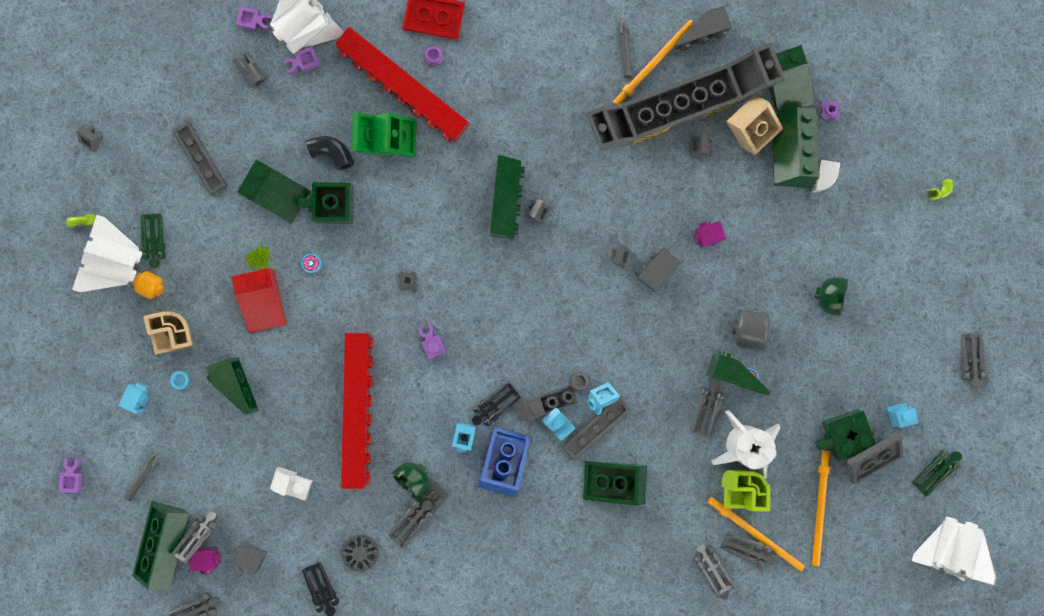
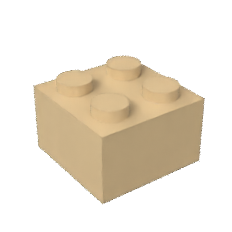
(754, 124)

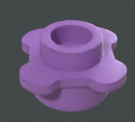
(826, 114)

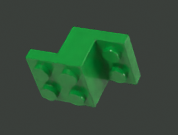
(384, 134)

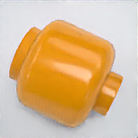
(148, 284)

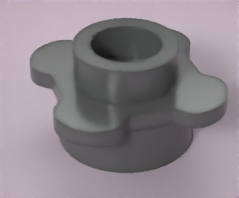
(404, 285)

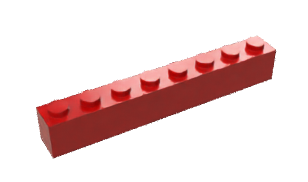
(402, 84)
(356, 411)

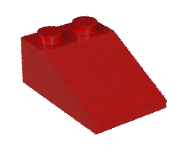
(259, 299)

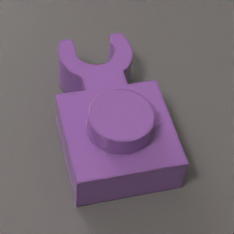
(251, 18)
(305, 59)
(433, 345)
(70, 480)

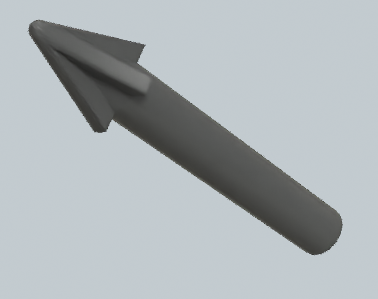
(623, 33)
(150, 462)

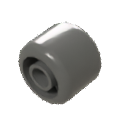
(752, 329)

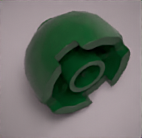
(832, 295)
(412, 478)

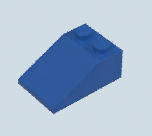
(504, 462)

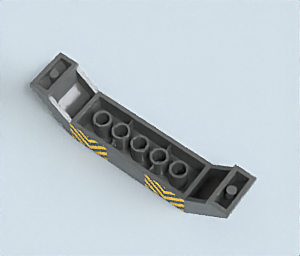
(686, 100)

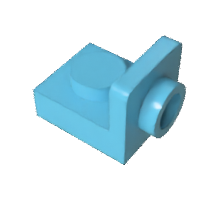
(602, 397)
(558, 424)

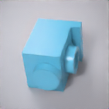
(135, 397)
(902, 416)
(469, 430)

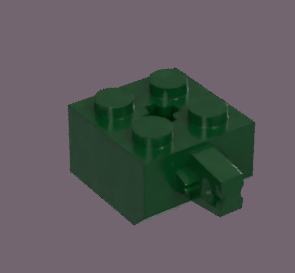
(325, 193)
(836, 434)

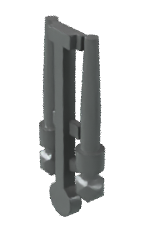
(980, 372)
(714, 387)
(426, 505)
(205, 531)
(717, 559)
(770, 559)
(214, 602)

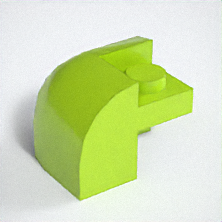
(746, 490)

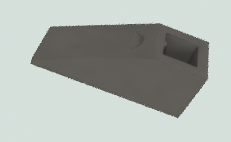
(711, 24)
(544, 403)

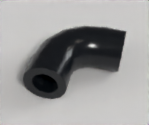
(332, 147)

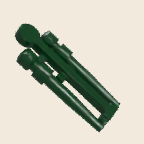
(154, 262)
(955, 456)

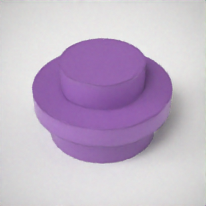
(433, 55)

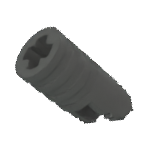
(250, 71)

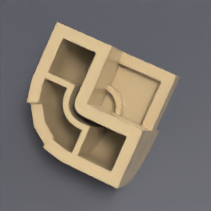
(168, 332)

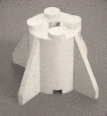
(303, 24)
(107, 258)
(749, 446)
(959, 550)

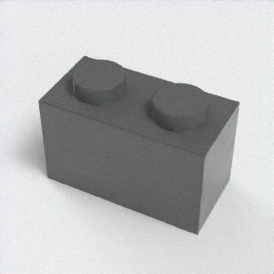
(658, 270)

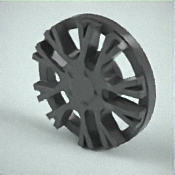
(360, 553)

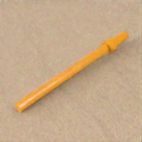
(629, 88)
(824, 470)
(727, 513)

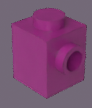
(709, 234)
(205, 560)

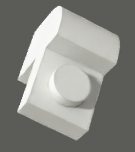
(827, 175)
(288, 483)

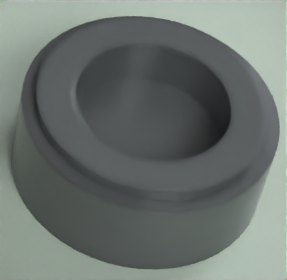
(579, 381)

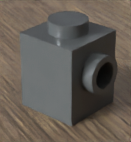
(249, 558)

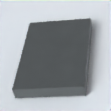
(875, 458)

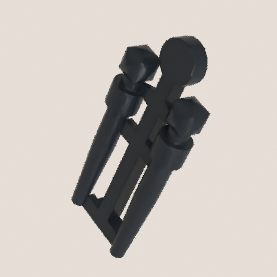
(476, 420)
(330, 610)

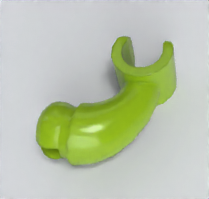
(946, 189)
(73, 222)

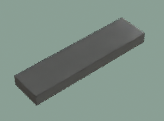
(200, 158)
(595, 429)

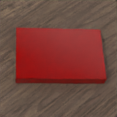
(434, 17)

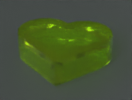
(259, 258)

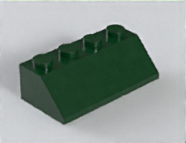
(796, 149)
(506, 198)
(161, 535)

